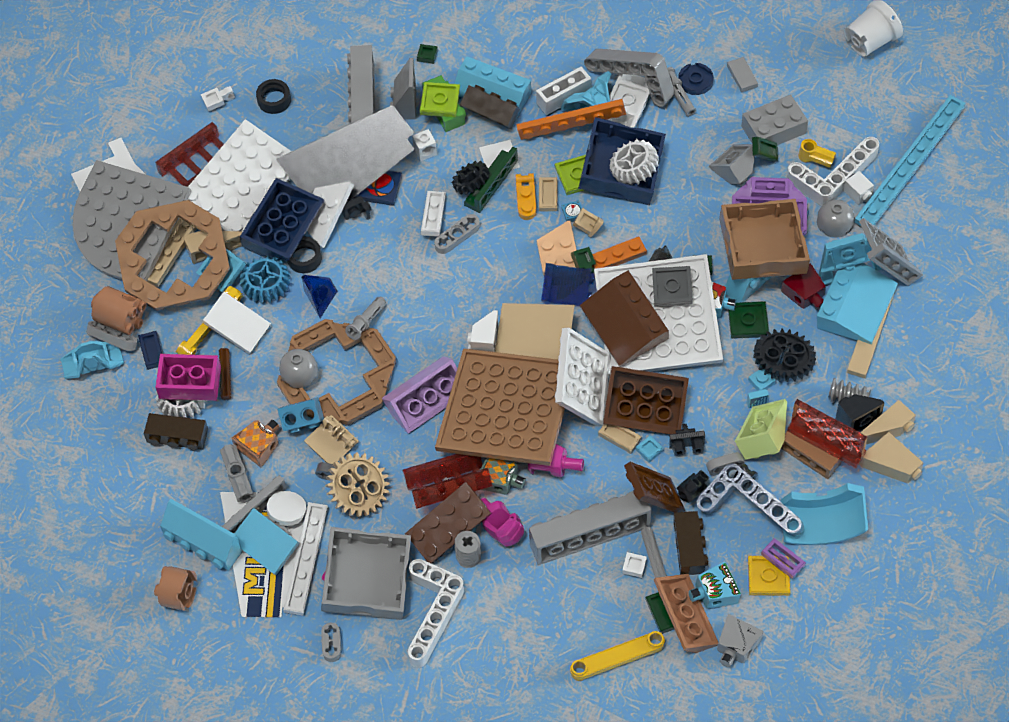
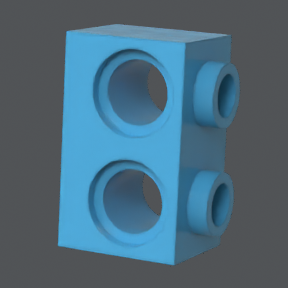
(299, 410)

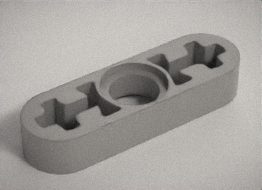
(455, 241)
(111, 336)

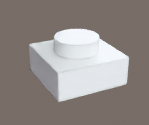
(634, 564)

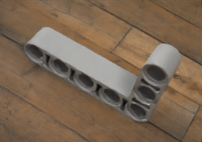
(635, 63)

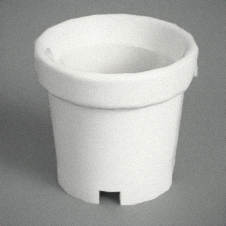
(874, 28)

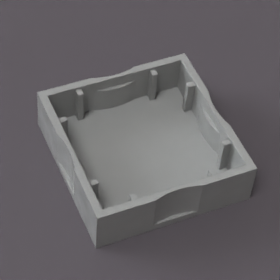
(366, 573)

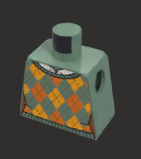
(503, 475)

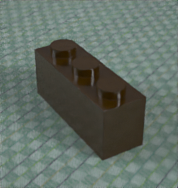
(490, 106)
(175, 431)
(690, 543)

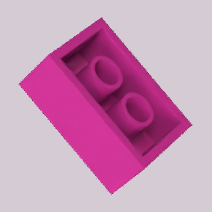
(188, 377)

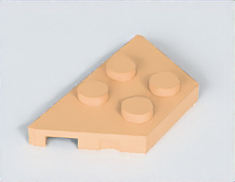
(557, 247)

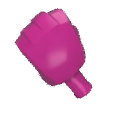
(559, 463)
(502, 525)

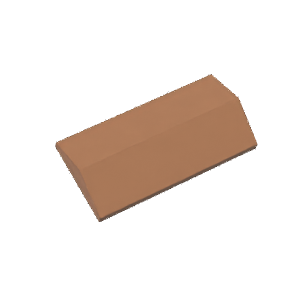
(686, 616)

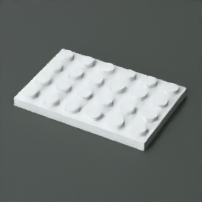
(239, 176)

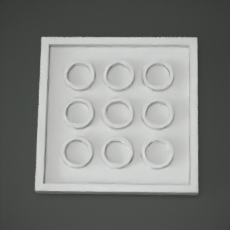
(582, 377)

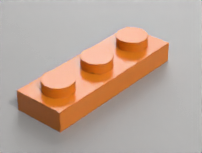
(620, 253)

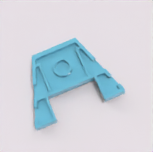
(843, 254)

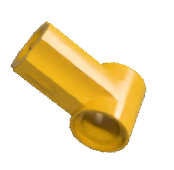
(811, 152)

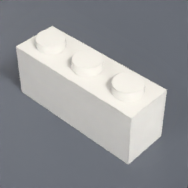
(553, 94)

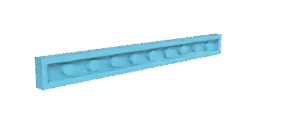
(911, 161)

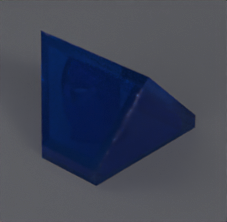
(319, 292)

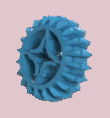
(259, 272)

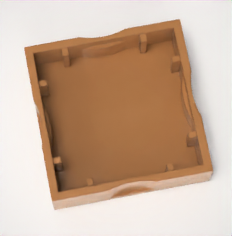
(764, 239)

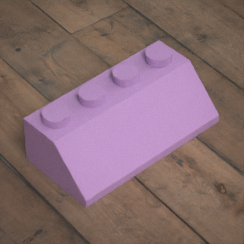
(422, 394)

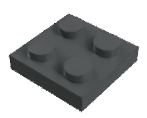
(672, 285)

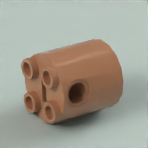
(118, 310)

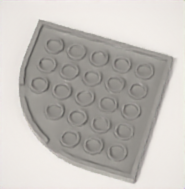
(107, 205)

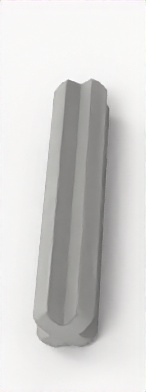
(653, 552)

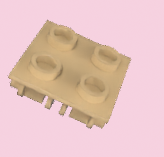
(331, 440)

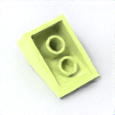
(763, 430)

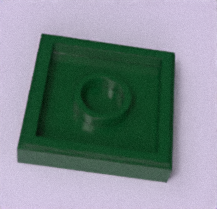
(748, 320)

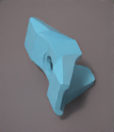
(596, 95)
(91, 356)

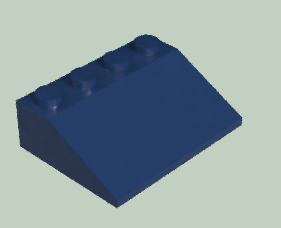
(280, 220)

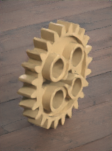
(342, 493)

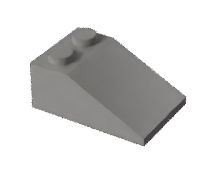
(405, 91)

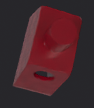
(805, 288)

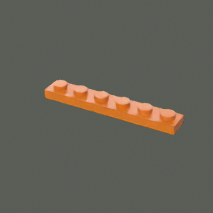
(570, 119)

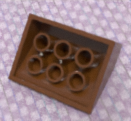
(624, 319)
(645, 400)

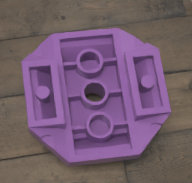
(771, 189)

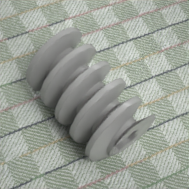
(840, 391)
(467, 549)

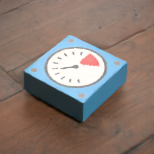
(571, 210)

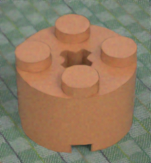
(176, 588)

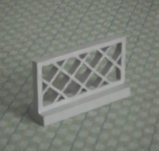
(889, 254)

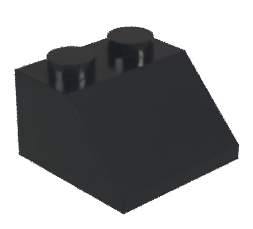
(859, 411)

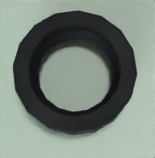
(273, 85)
(310, 265)

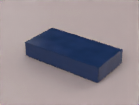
(150, 349)

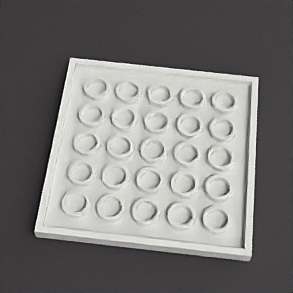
(691, 327)

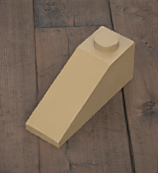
(194, 240)
(894, 420)

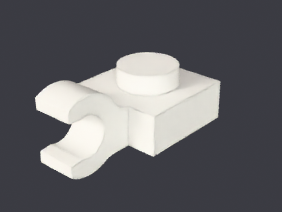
(215, 98)

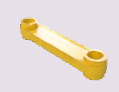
(190, 347)
(617, 656)

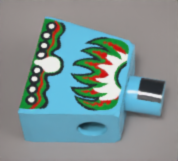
(716, 588)

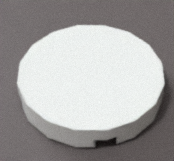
(286, 508)

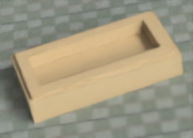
(547, 193)
(620, 437)

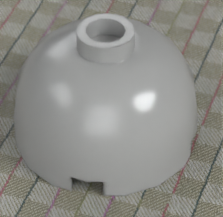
(835, 218)
(298, 368)

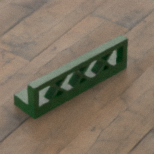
(498, 172)

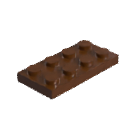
(653, 487)
(440, 527)

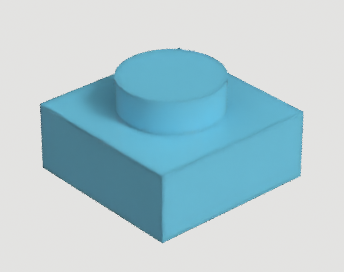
(761, 381)

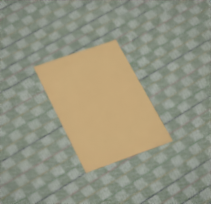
(532, 329)

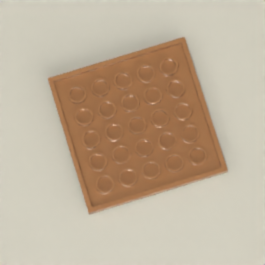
(502, 408)

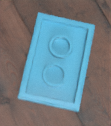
(265, 541)

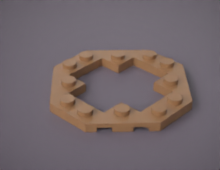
(165, 217)
(376, 379)

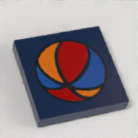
(384, 189)

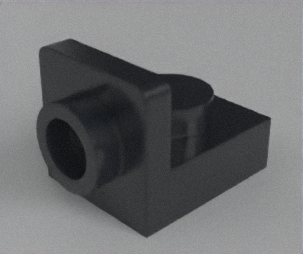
(355, 207)

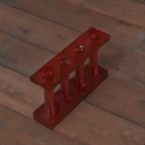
(185, 150)
(444, 467)

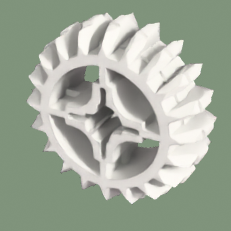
(634, 162)
(182, 408)

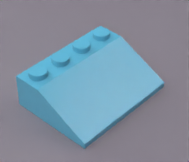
(856, 303)

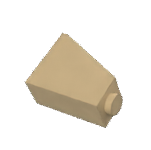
(892, 460)

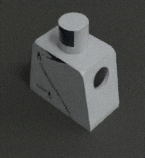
(737, 640)

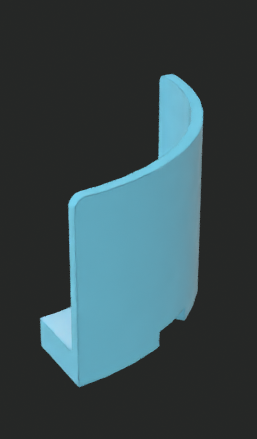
(827, 517)

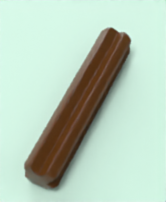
(225, 377)

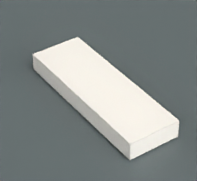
(433, 213)

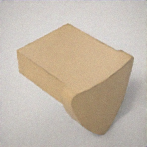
(588, 222)

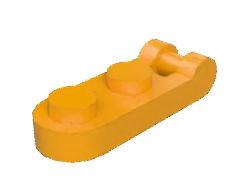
(526, 196)

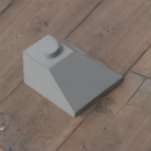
(734, 164)

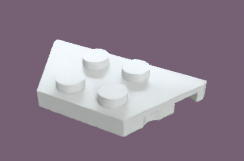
(327, 216)

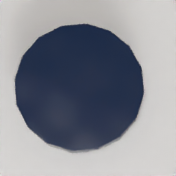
(696, 78)

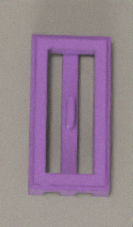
(795, 569)

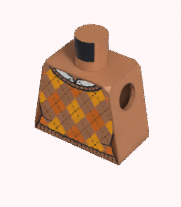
(257, 441)

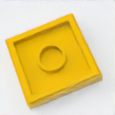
(766, 578)

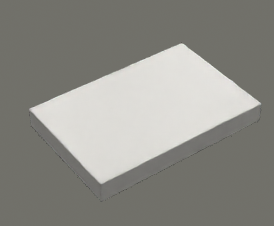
(236, 322)

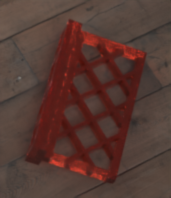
(831, 441)

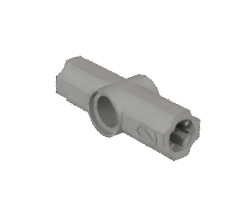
(234, 464)

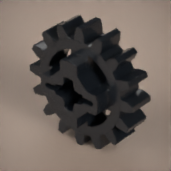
(470, 177)

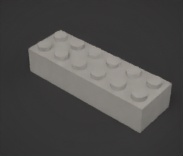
(361, 83)
(588, 527)

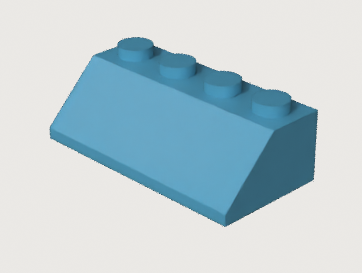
(493, 80)
(200, 535)

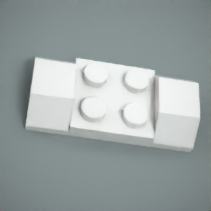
(635, 95)

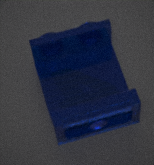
(567, 284)

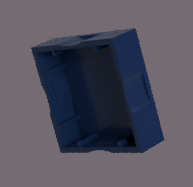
(603, 142)

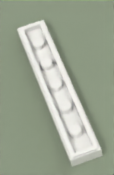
(305, 559)

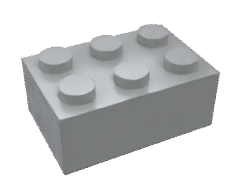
(775, 121)

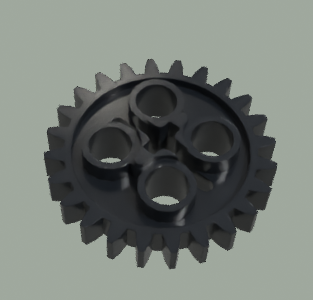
(796, 362)

